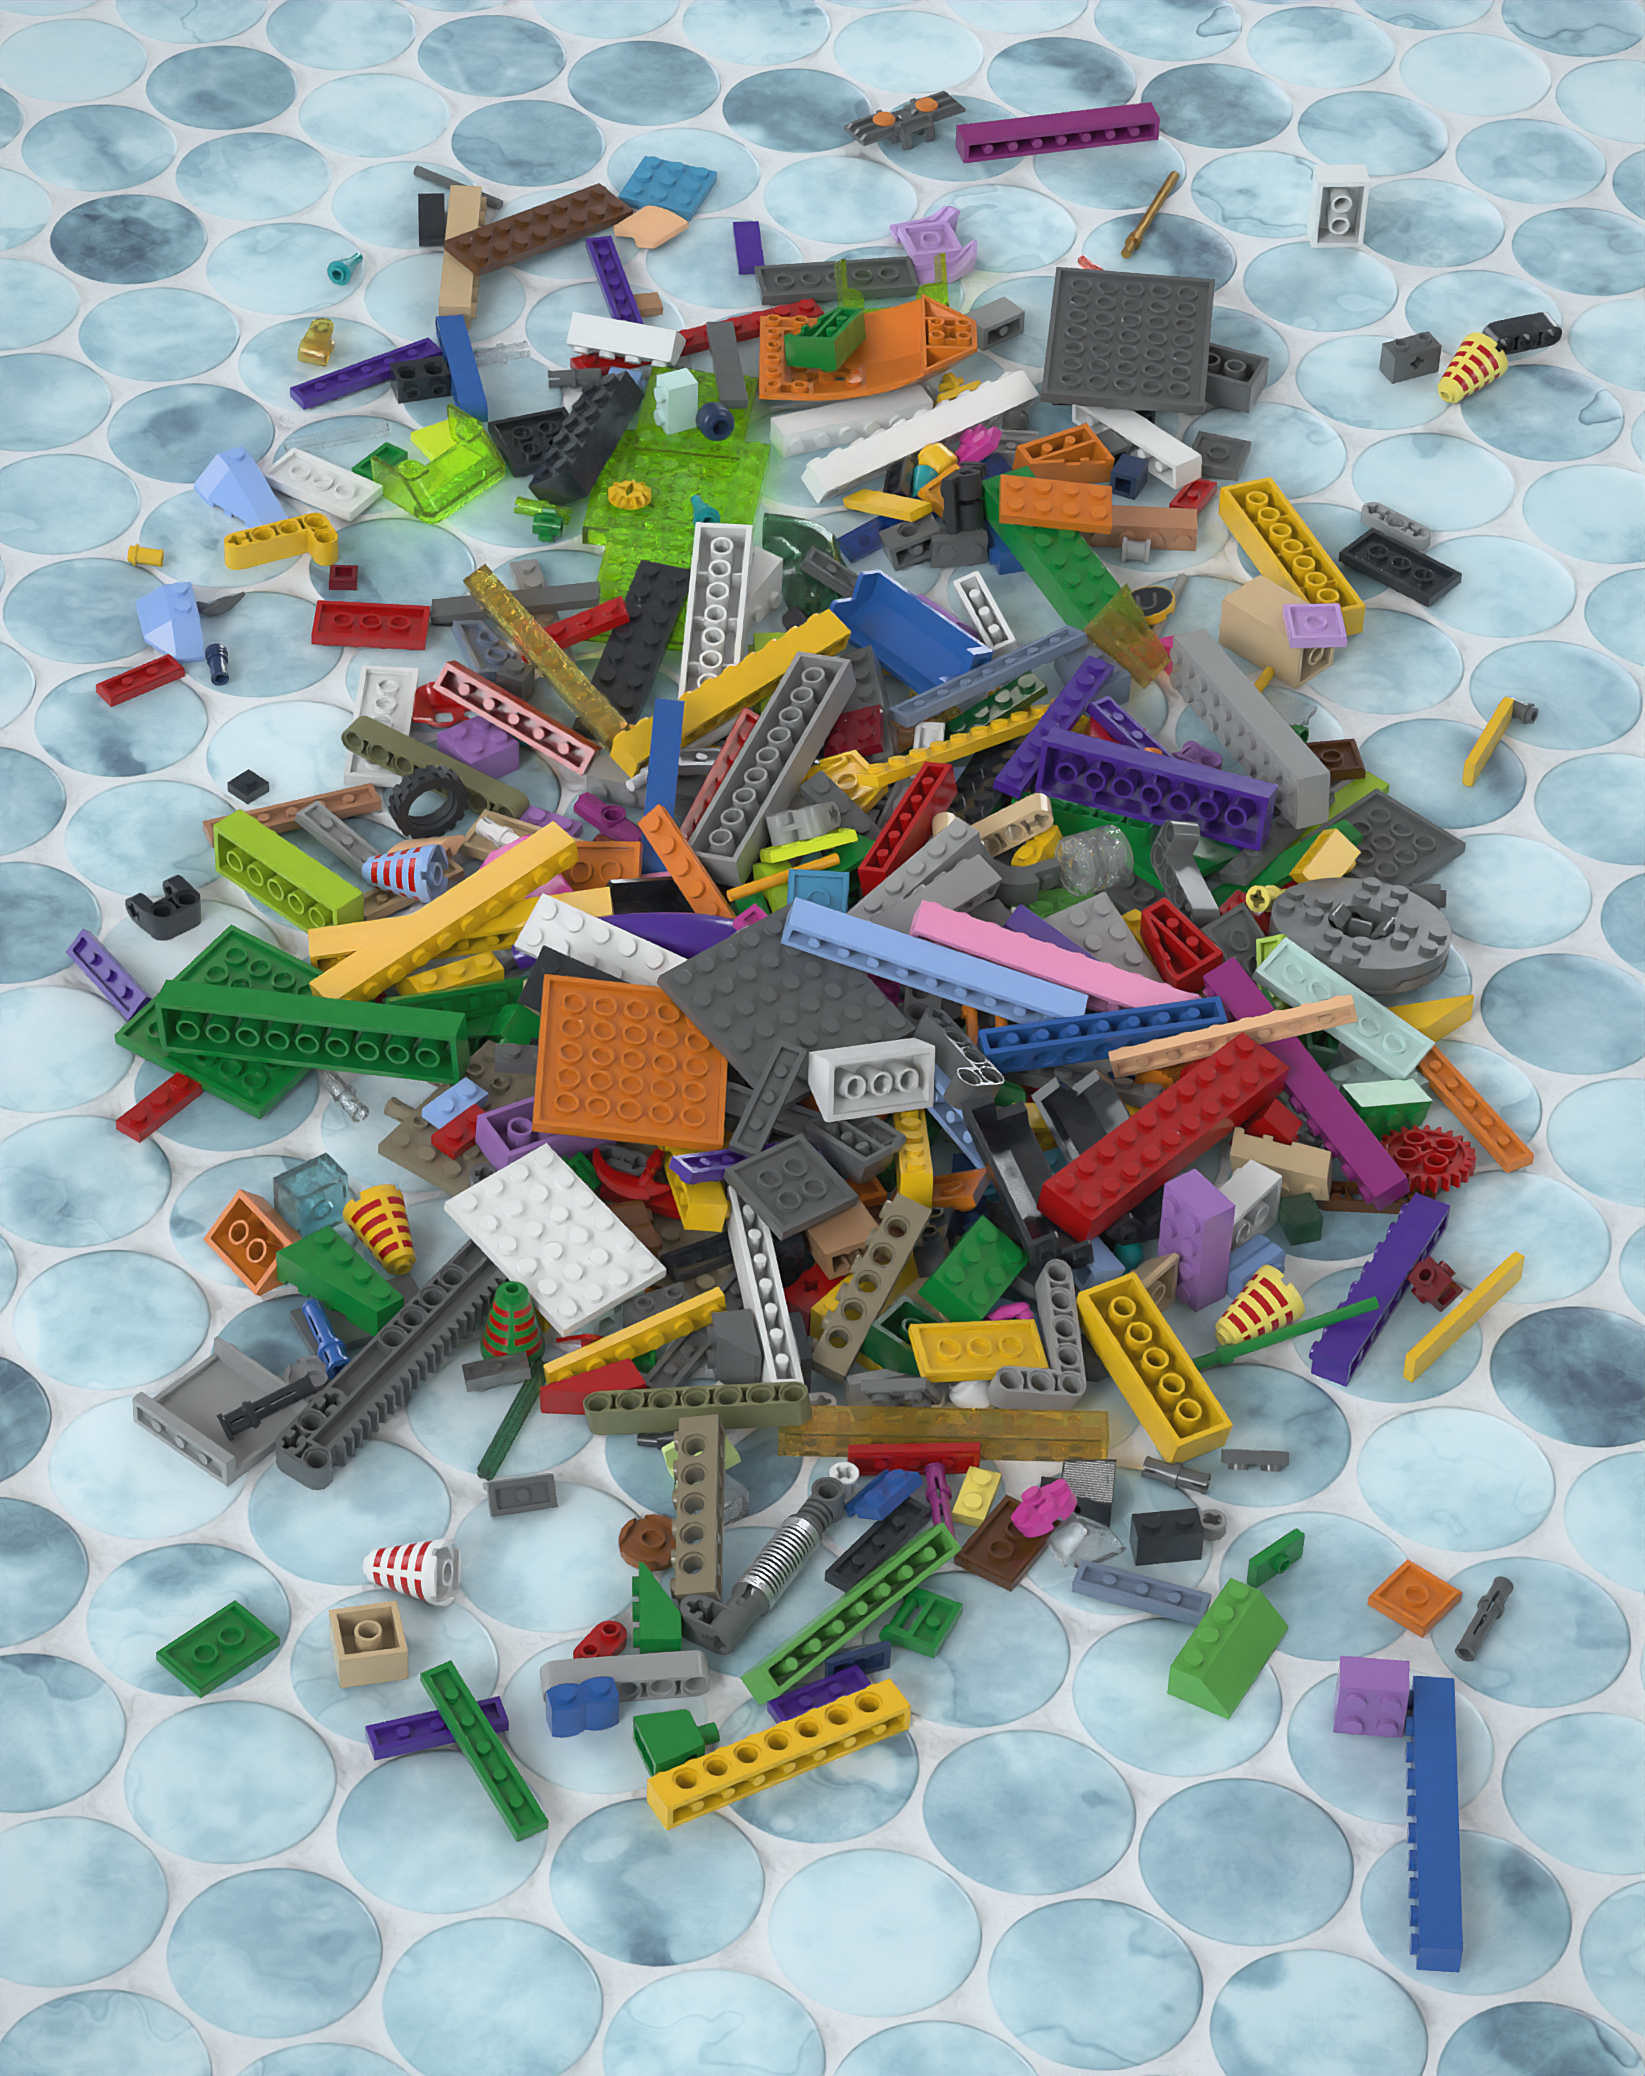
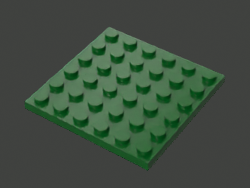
(239, 962)

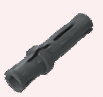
(1498, 1594)

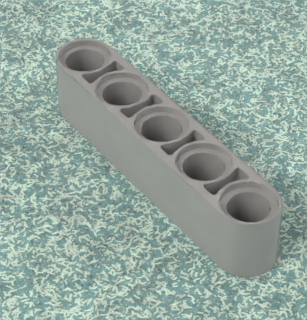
(636, 1675)

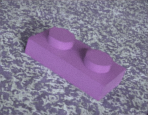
(542, 818)

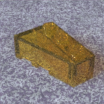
(1128, 638)

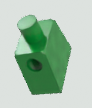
(671, 1739)

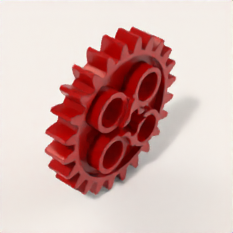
(1431, 1157)

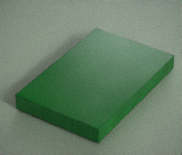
(217, 1649)

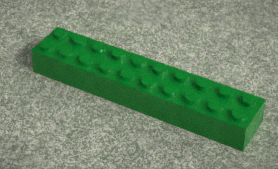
(313, 1032)

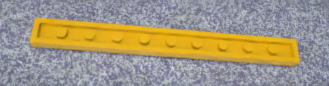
(955, 748)

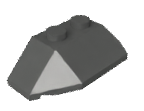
(856, 1146)

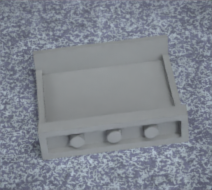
(188, 1408)

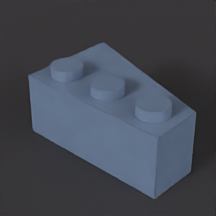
(1117, 686)

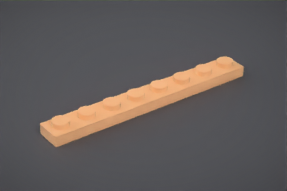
(1205, 1042)

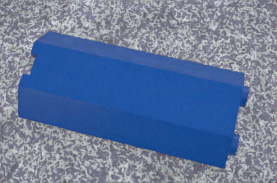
(907, 633)

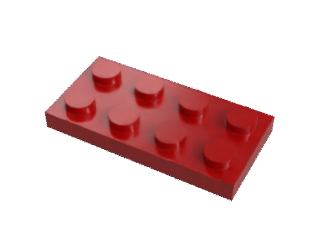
(371, 625)

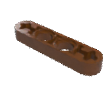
(1349, 1204)

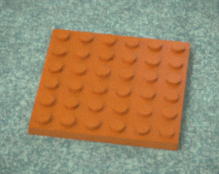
(625, 1067)

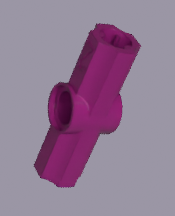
(607, 818)

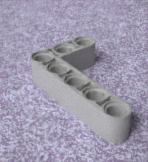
(1065, 1379)

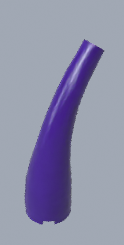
(674, 931)

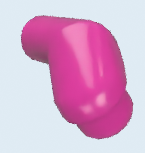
(1007, 1312)

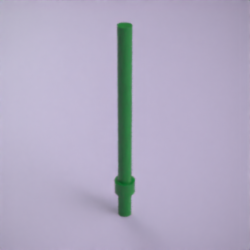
(1225, 1354)

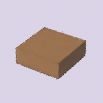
(649, 304)

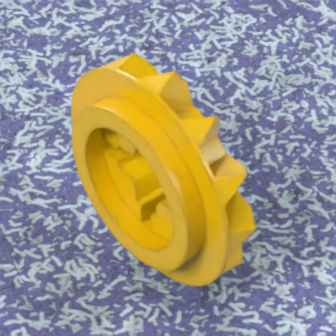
(639, 496)

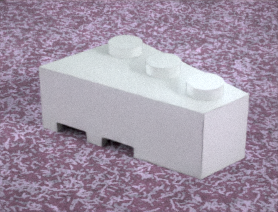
(764, 586)

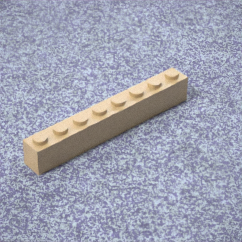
(458, 283)

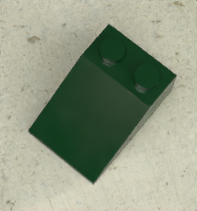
(888, 1336)

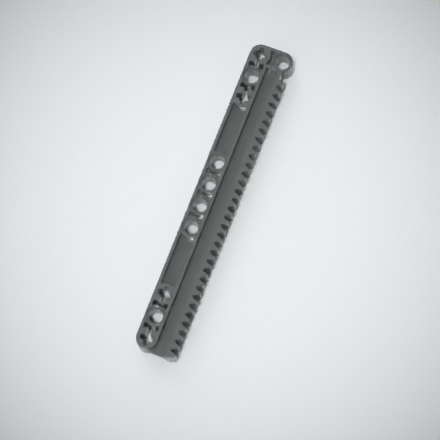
(389, 1368)

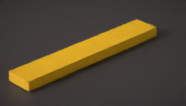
(1463, 1316)

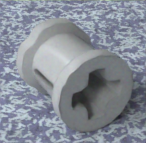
(1135, 550)

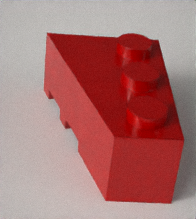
(1178, 947)

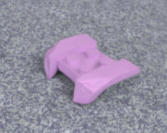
(933, 236)

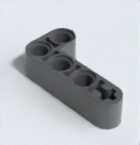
(1179, 873)
(958, 1058)

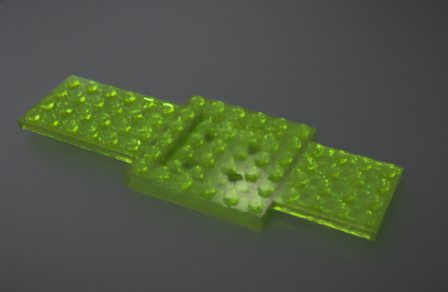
(682, 468)

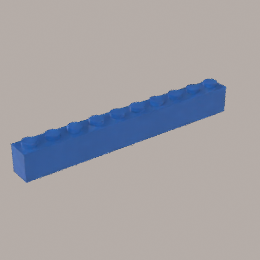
(1434, 1825)

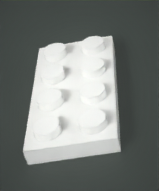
(322, 484)

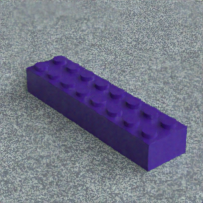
(1155, 788)

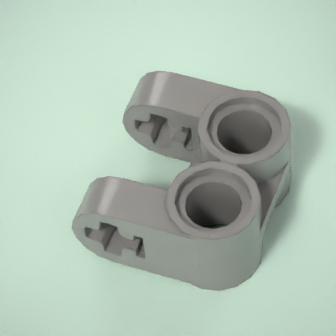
(803, 823)

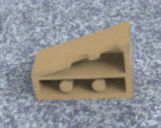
(1301, 1166)

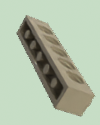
(912, 1219)
(697, 1435)

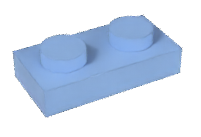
(454, 1102)

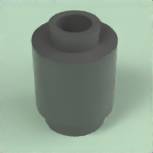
(1430, 892)

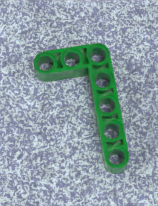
(1076, 818)

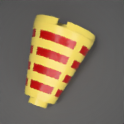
(1472, 368)
(1260, 1308)

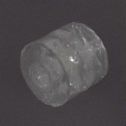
(1094, 860)

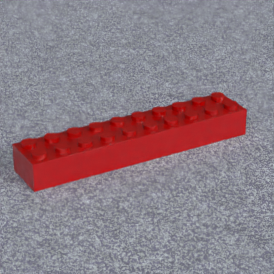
(1162, 1138)

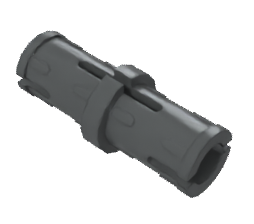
(1176, 1475)

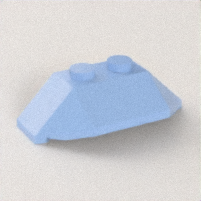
(172, 622)

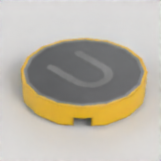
(1155, 602)

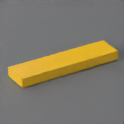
(887, 505)
(1487, 741)

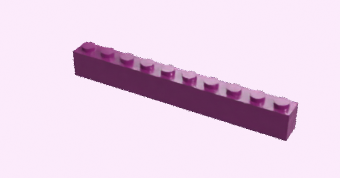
(1315, 1095)

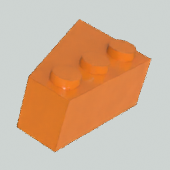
(1067, 456)

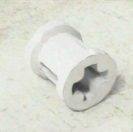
(848, 1475)

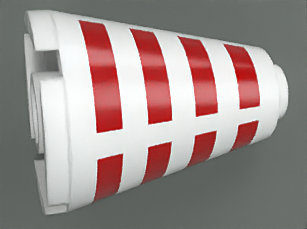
(417, 1569)

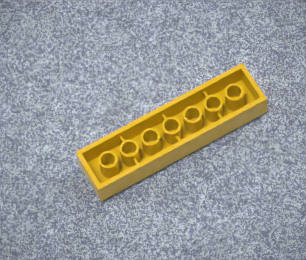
(1286, 548)

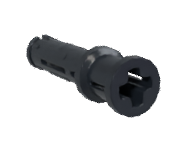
(251, 1418)

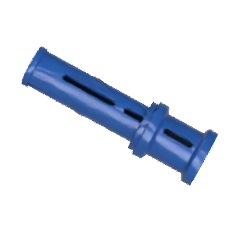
(331, 1349)

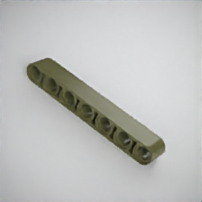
(404, 754)
(660, 1408)

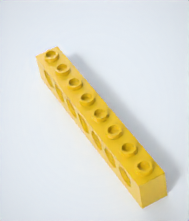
(778, 1754)

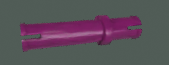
(937, 1480)

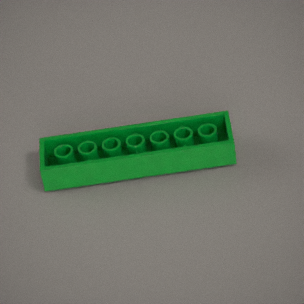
(1055, 560)

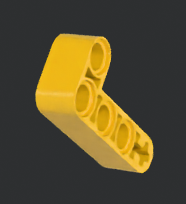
(281, 540)

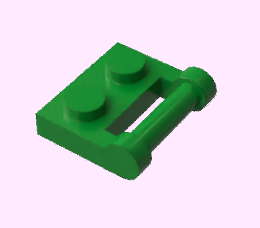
(930, 1626)

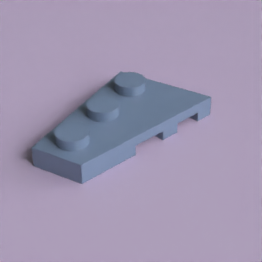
(481, 647)

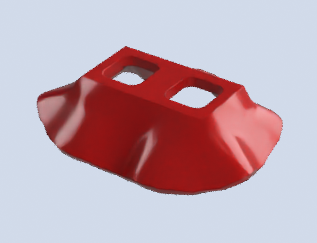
(431, 702)

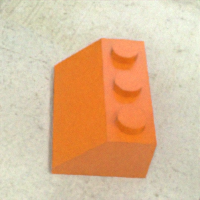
(248, 1240)

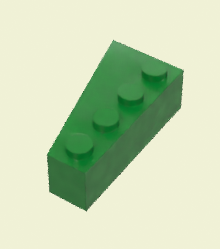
(339, 1278)

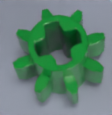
(548, 525)

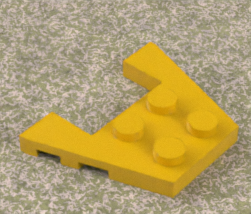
(842, 772)

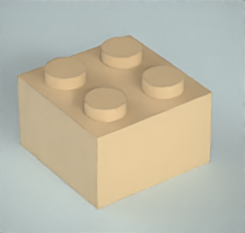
(368, 1644)

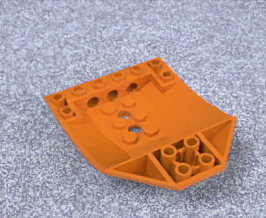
(899, 351)

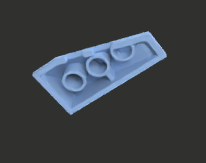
(239, 488)

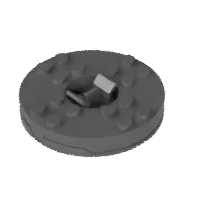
(1366, 932)

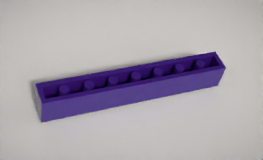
(1406, 1244)

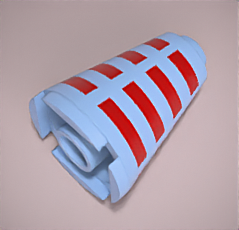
(409, 872)

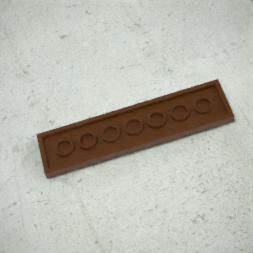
(537, 229)

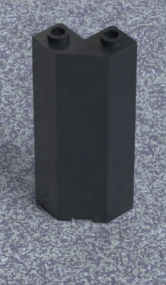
(1080, 1119)
(1018, 1174)

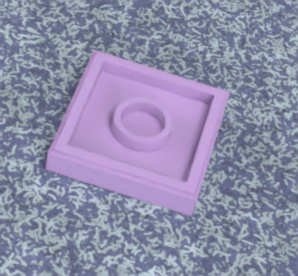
(1314, 625)

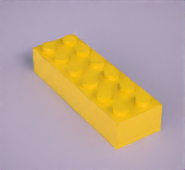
(1152, 1369)

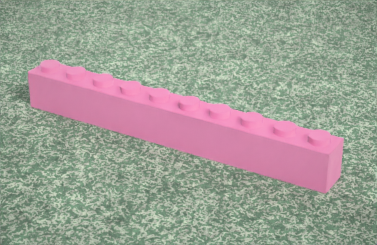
(1104, 984)

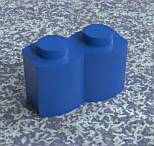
(582, 1706)

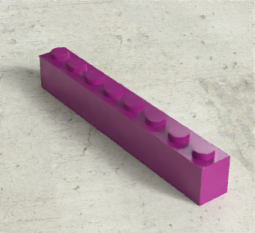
(1057, 132)

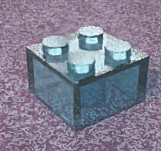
(312, 1195)

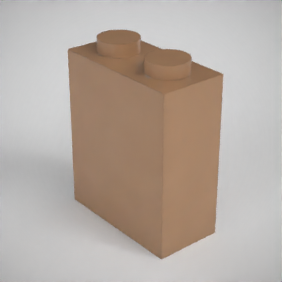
(840, 1240)

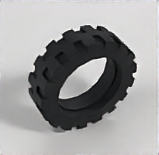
(419, 783)

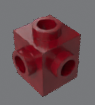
(1434, 1283)

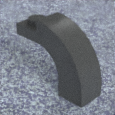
(1023, 883)

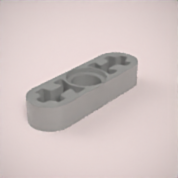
(1410, 532)

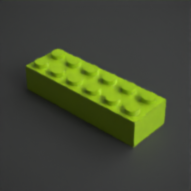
(283, 875)

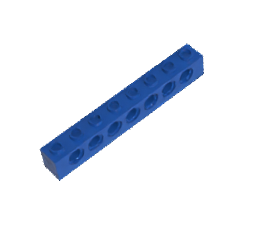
(1093, 1035)

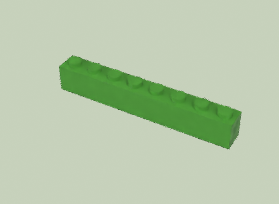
(850, 1613)

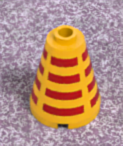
(383, 1227)

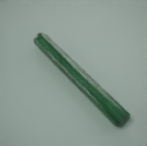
(512, 1422)

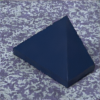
(868, 1657)

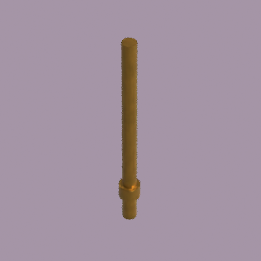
(1135, 238)

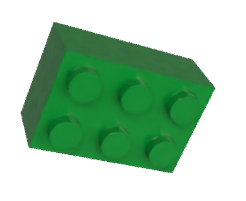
(974, 1273)

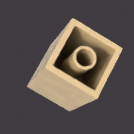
(1257, 632)

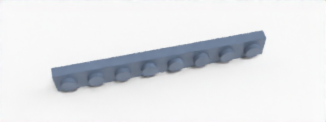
(987, 676)

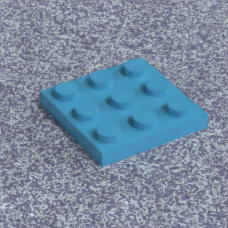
(668, 186)

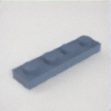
(1141, 1592)

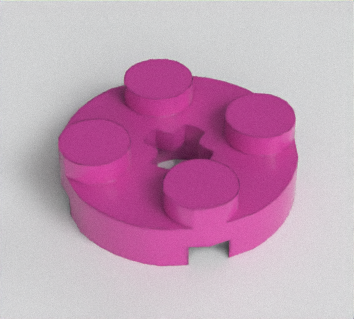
(1043, 1507)

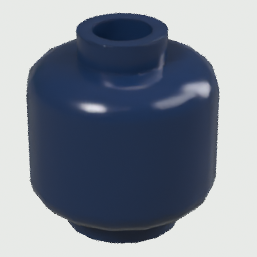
(715, 421)

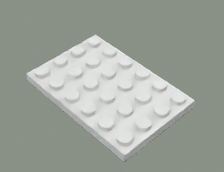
(555, 1239)

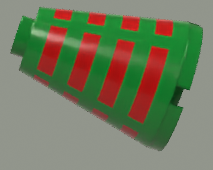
(512, 1325)

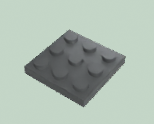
(790, 1187)

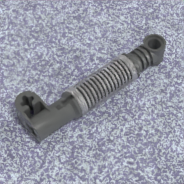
(765, 1583)

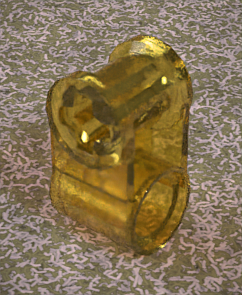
(317, 343)

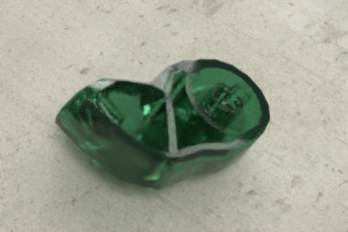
(791, 540)

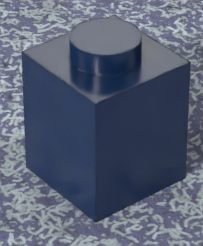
(1129, 476)

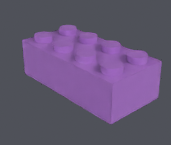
(508, 1135)
(1199, 1228)

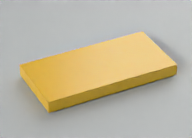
(975, 1348)

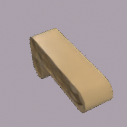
(1029, 815)

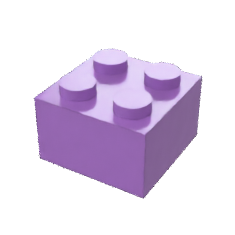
(481, 746)
(1371, 1696)

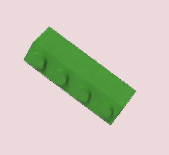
(1227, 1650)

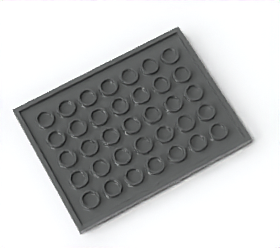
(1128, 341)

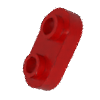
(604, 1640)

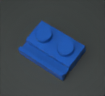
(883, 1494)

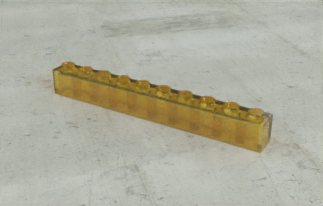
(546, 656)
(1001, 1432)

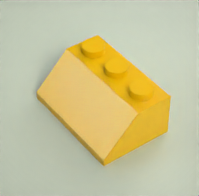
(464, 972)

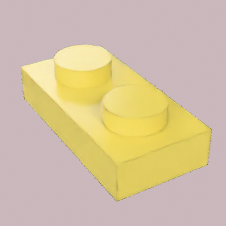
(976, 1496)

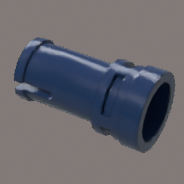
(217, 660)

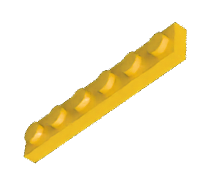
(639, 1337)

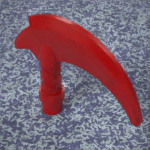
(630, 1187)

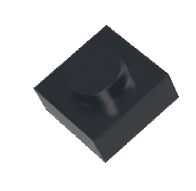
(248, 786)

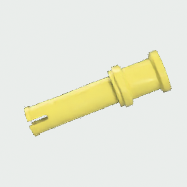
(1266, 897)

